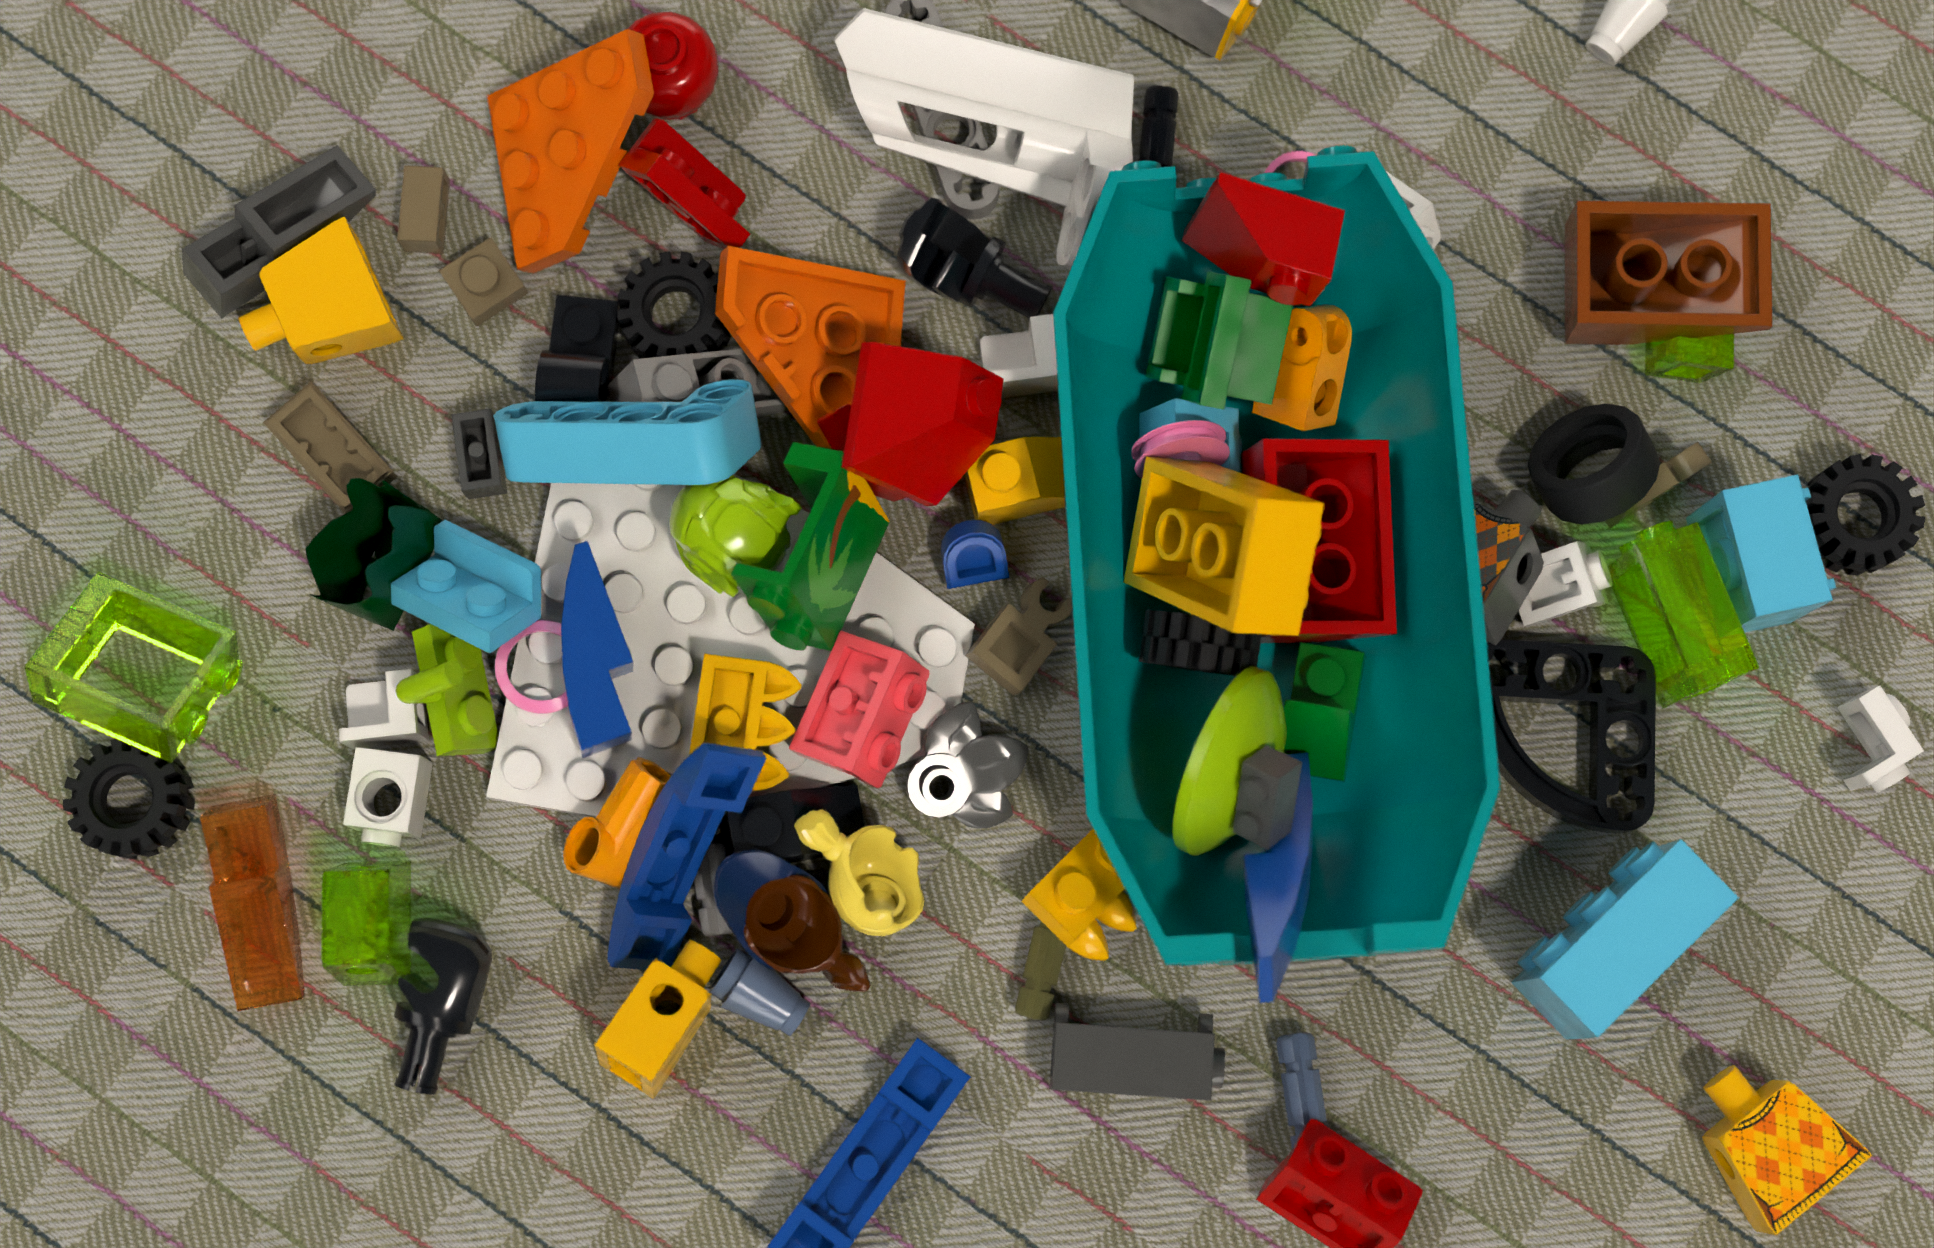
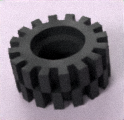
(653, 283)
(1890, 495)
(1195, 644)
(90, 801)

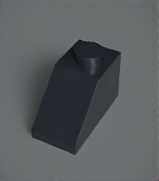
(770, 819)

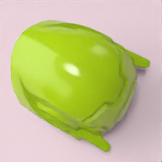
(730, 525)

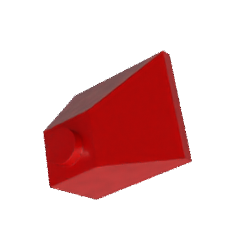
(1267, 237)
(919, 419)

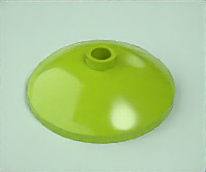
(1238, 727)

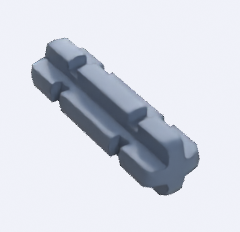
(1300, 1082)

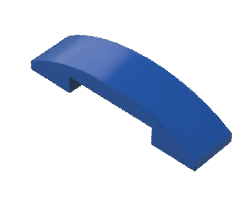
(670, 850)
(874, 1152)

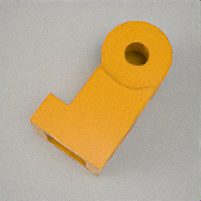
(1311, 369)

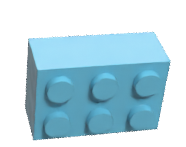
(1622, 938)

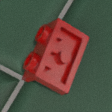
(687, 184)
(1340, 1192)

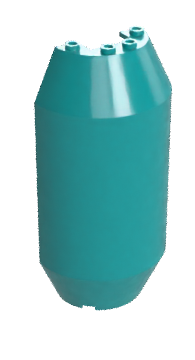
(1423, 746)

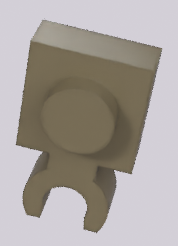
(1670, 475)
(1015, 641)

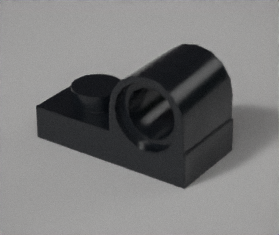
(579, 351)

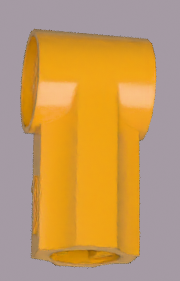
(603, 845)

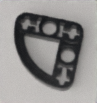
(1607, 707)

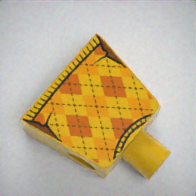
(1776, 1148)

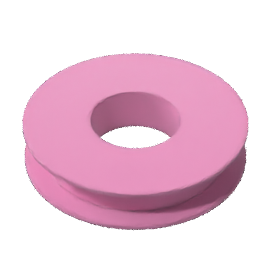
(1182, 440)

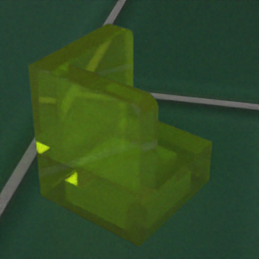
(1690, 358)

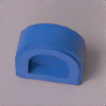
(973, 554)

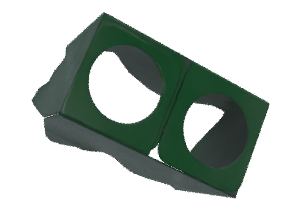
(344, 550)

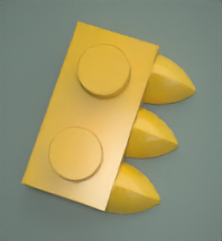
(734, 709)
(1078, 893)

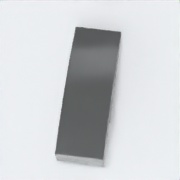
(270, 223)

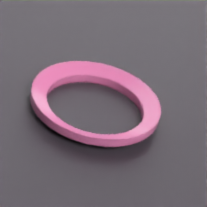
(504, 683)

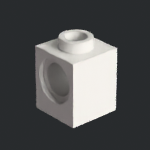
(371, 772)

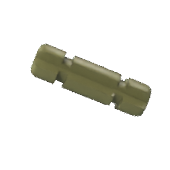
(1041, 972)

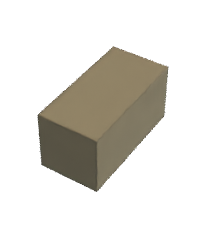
(423, 209)

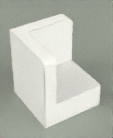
(1023, 358)
(379, 717)

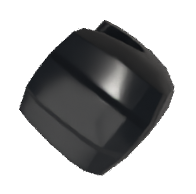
(961, 264)

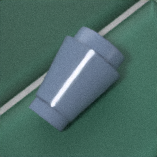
(758, 994)

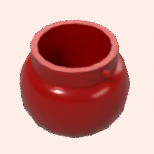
(680, 63)

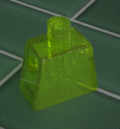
(366, 922)

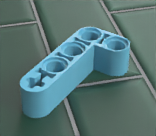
(632, 441)

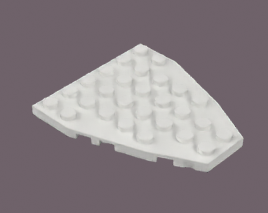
(668, 628)

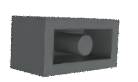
(478, 454)
(1267, 797)

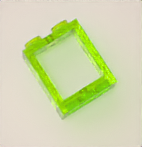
(1680, 612)
(87, 628)

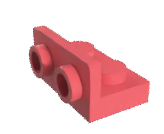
(861, 708)

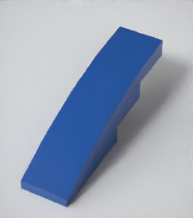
(1279, 892)

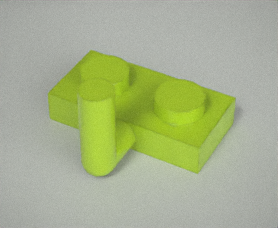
(454, 691)

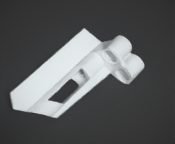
(1054, 116)

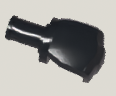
(437, 1014)

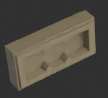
(326, 444)

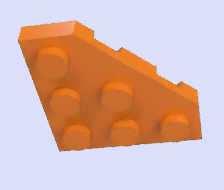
(563, 141)
(806, 326)

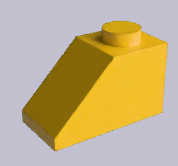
(1017, 479)

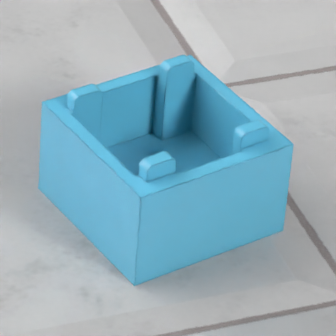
(1766, 551)

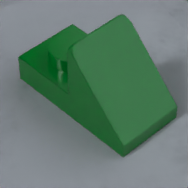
(1324, 707)

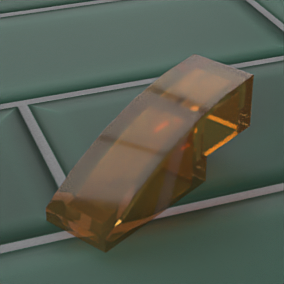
(254, 901)

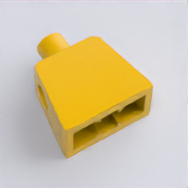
(323, 299)
(645, 1044)

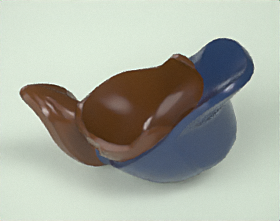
(785, 918)

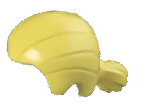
(869, 874)

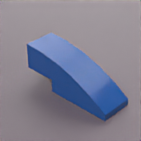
(592, 657)

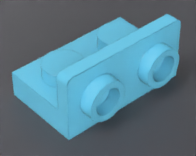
(472, 589)

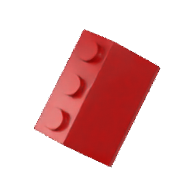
(1354, 559)

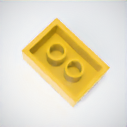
(1223, 545)

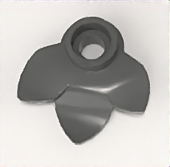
(975, 766)

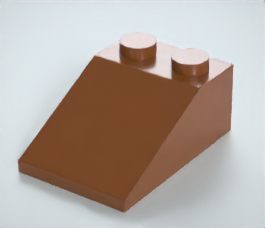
(1666, 271)

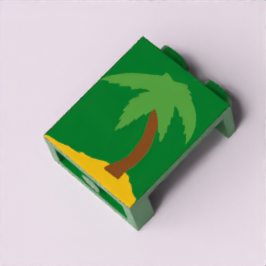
(829, 559)

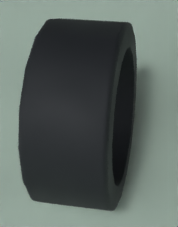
(1603, 492)

